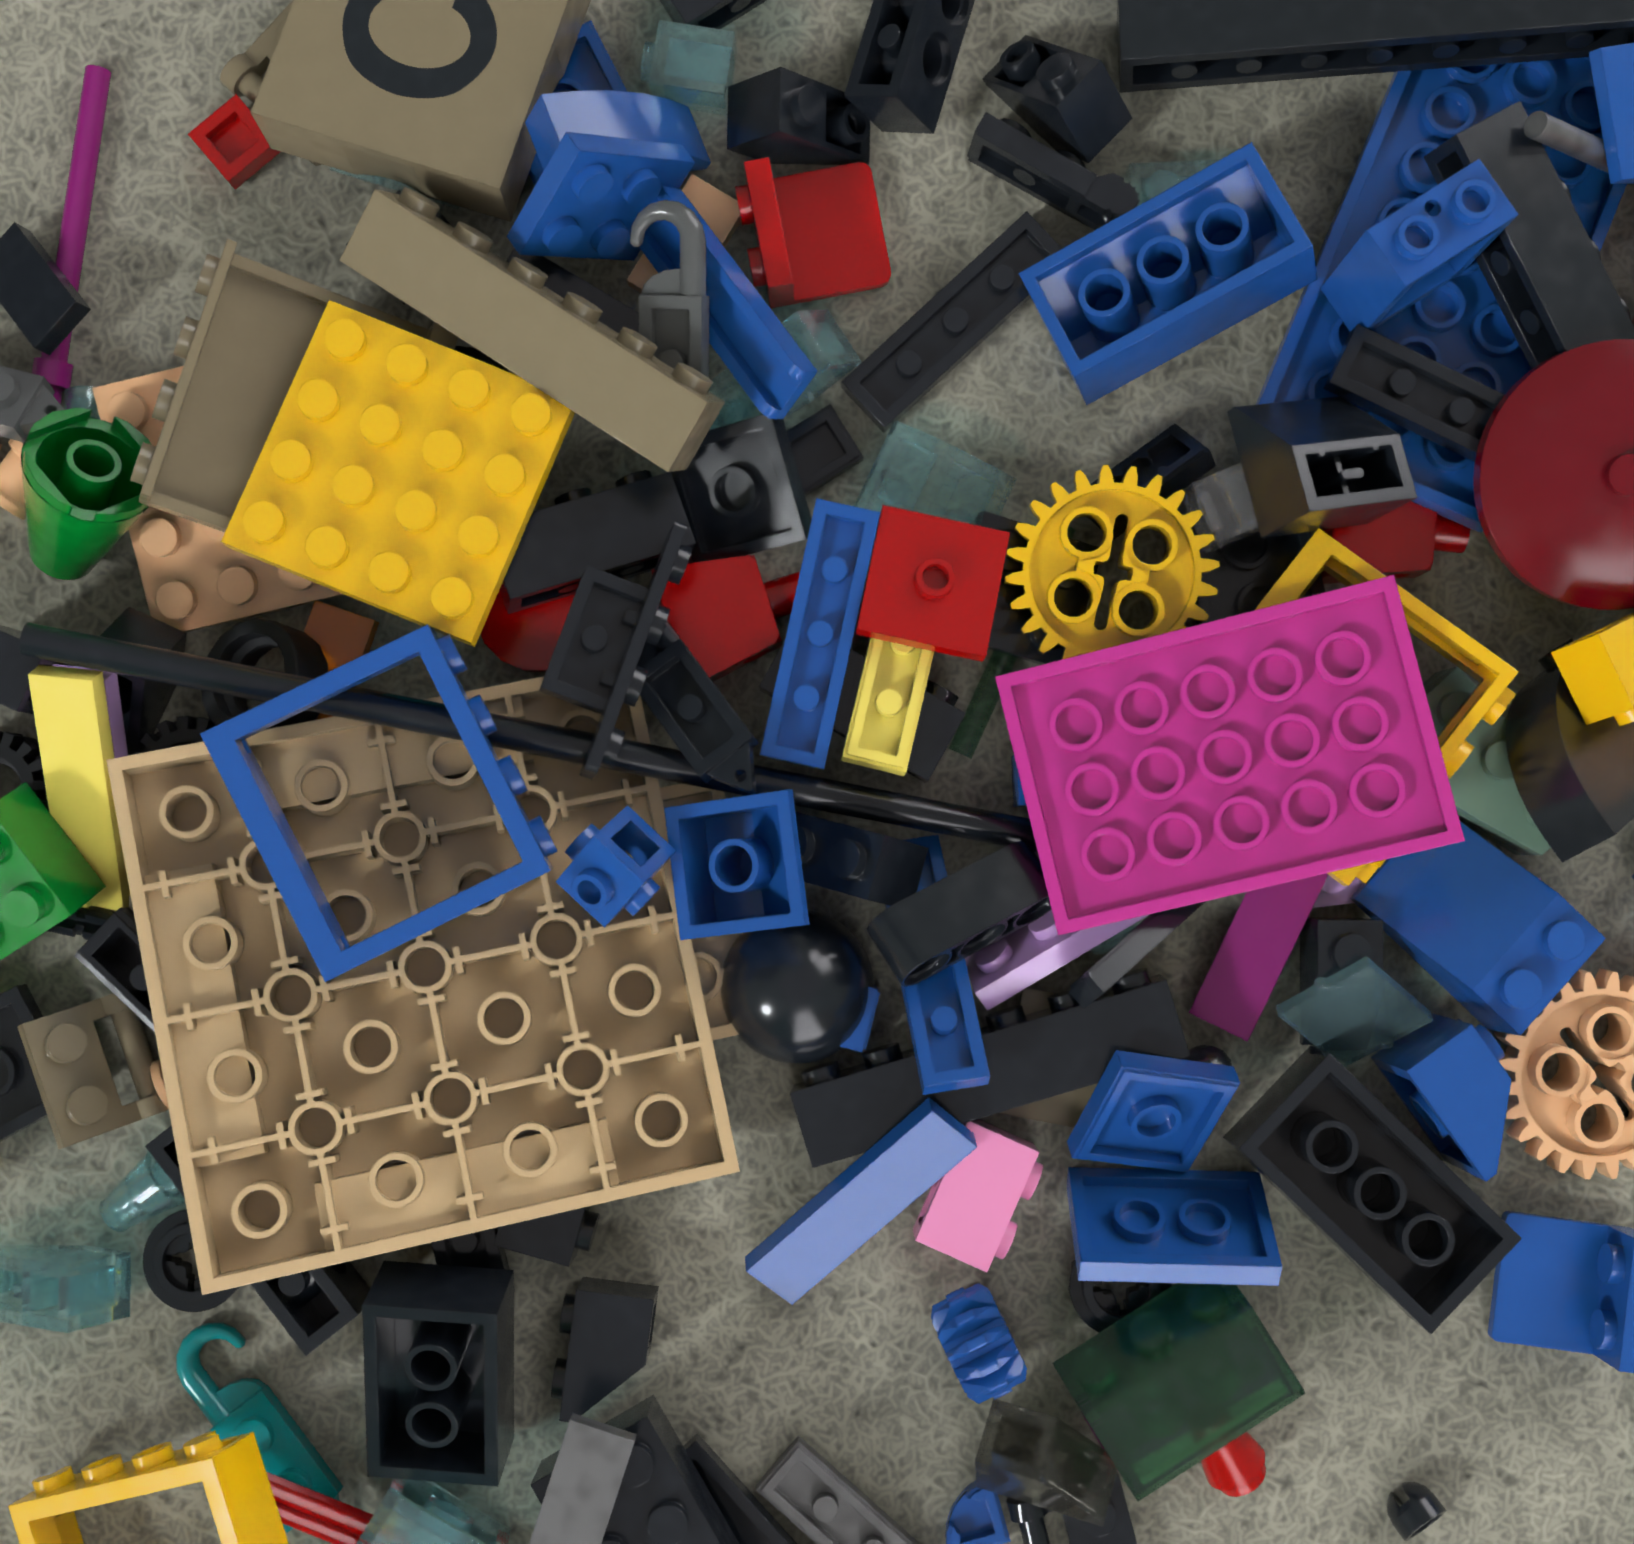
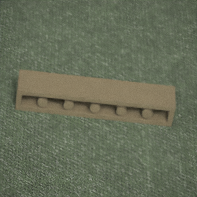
(532, 329)

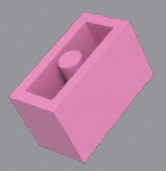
(973, 1203)

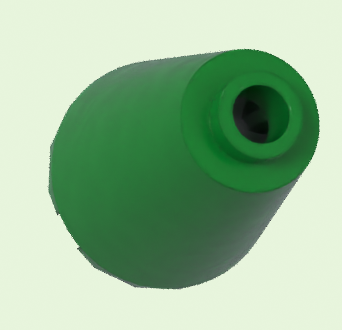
(78, 489)

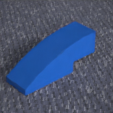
(613, 115)

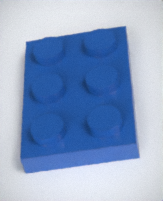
(1172, 1227)

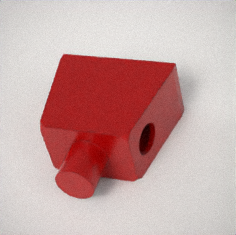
(1401, 541)
(728, 612)

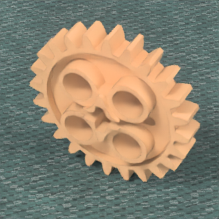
(1552, 1110)

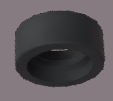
(246, 645)

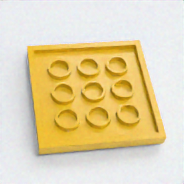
(399, 473)

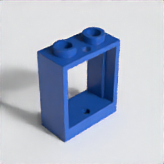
(1419, 251)

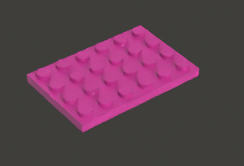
(1229, 757)

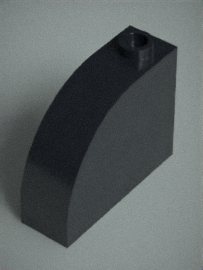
(1569, 772)

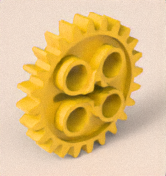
(1052, 560)

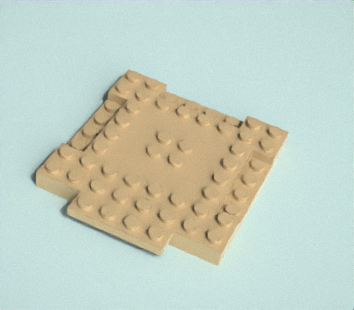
(453, 1079)

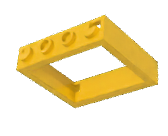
(1494, 674)
(227, 1468)

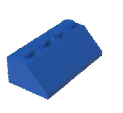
(1171, 273)

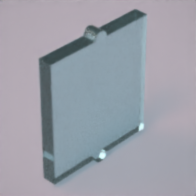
(1354, 1012)

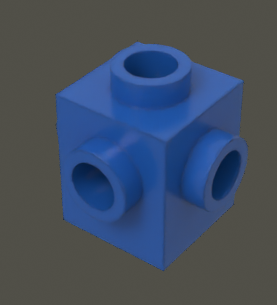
(603, 873)

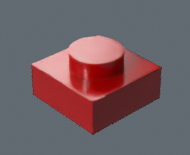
(233, 142)

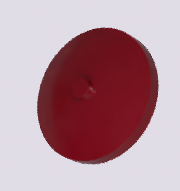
(1561, 477)

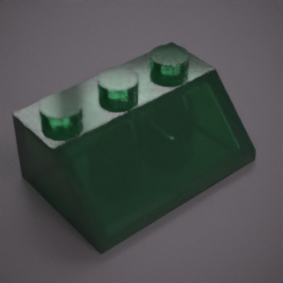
(1177, 1381)

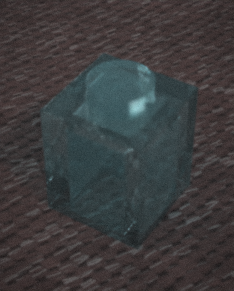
(691, 65)

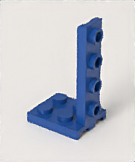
(587, 211)

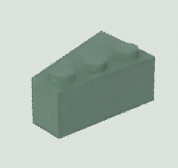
(1484, 783)

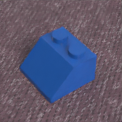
(736, 865)
(1453, 1090)

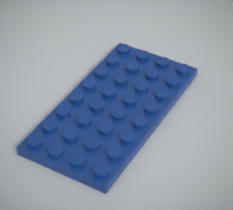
(1462, 319)

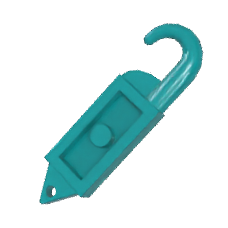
(252, 1407)

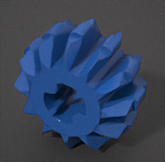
(978, 1343)

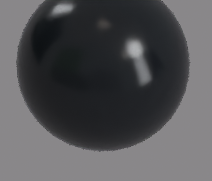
(797, 989)

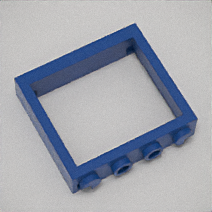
(280, 847)

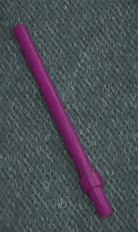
(77, 211)

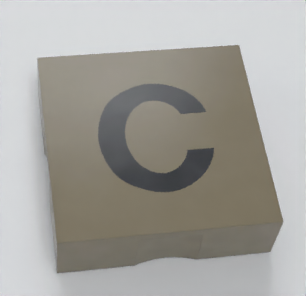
(419, 90)

